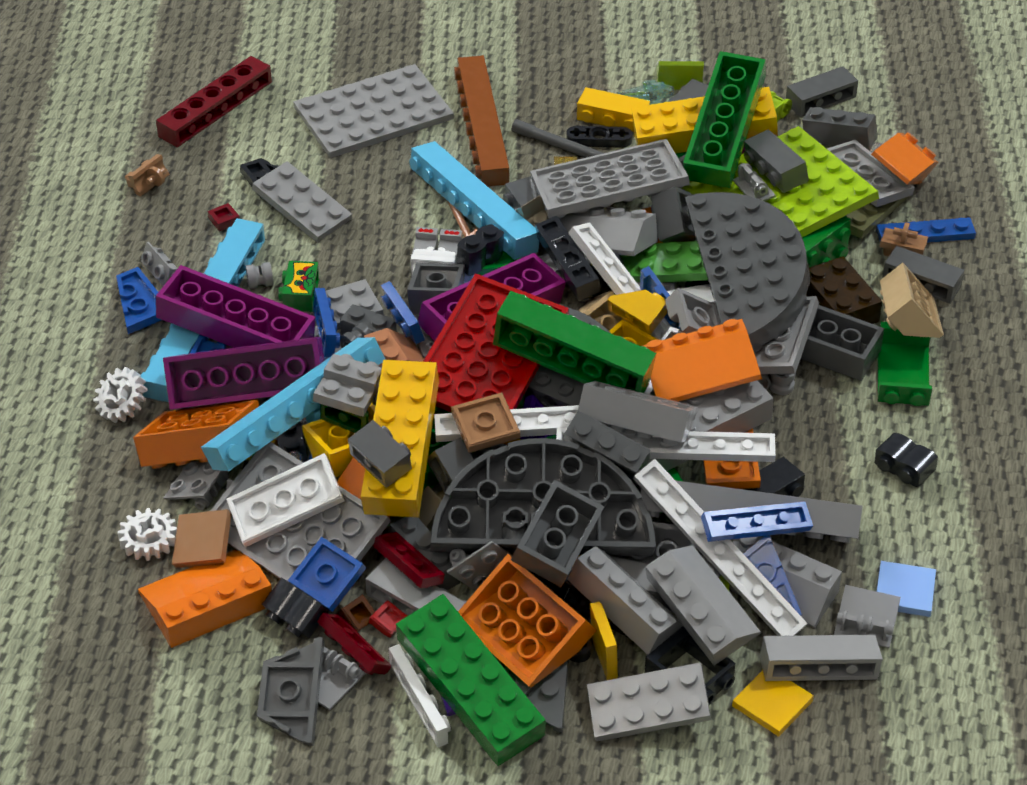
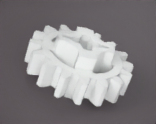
(120, 395)
(147, 534)

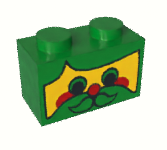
(299, 285)

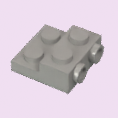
(691, 311)
(348, 384)

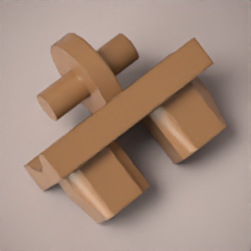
(149, 174)
(903, 238)

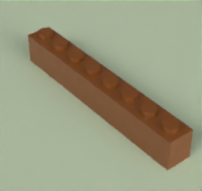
(482, 119)

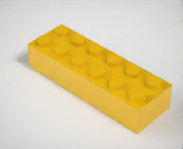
(678, 119)
(407, 409)

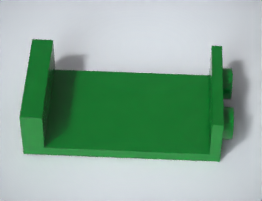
(903, 368)

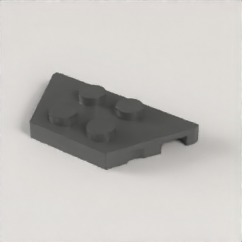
(292, 691)
(548, 695)

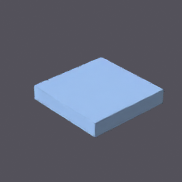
(910, 583)

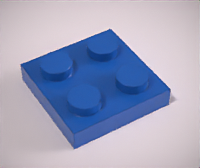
(327, 574)

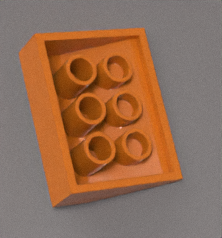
(703, 361)
(180, 433)
(206, 597)
(525, 622)

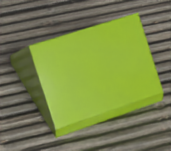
(679, 72)

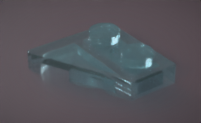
(649, 91)

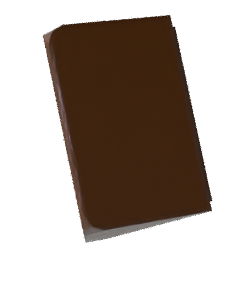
(357, 613)

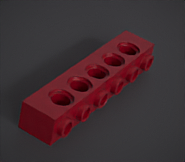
(213, 101)

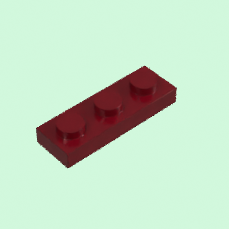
(408, 560)
(354, 644)

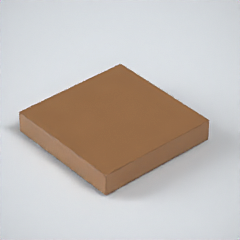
(485, 422)
(201, 538)

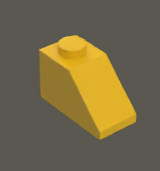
(639, 309)

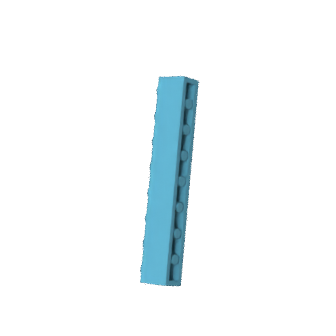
(473, 198)
(279, 412)

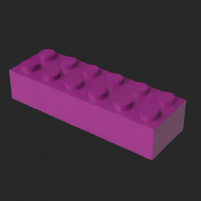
(525, 274)
(228, 311)
(239, 372)

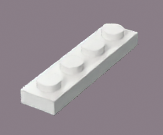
(415, 687)

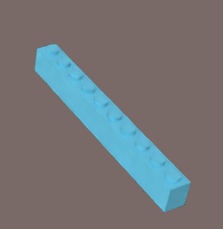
(228, 265)

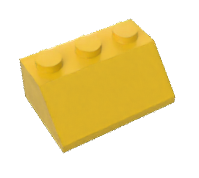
(331, 440)

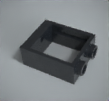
(678, 645)

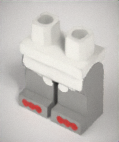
(427, 248)

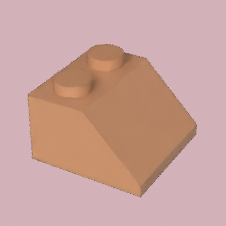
(396, 346)

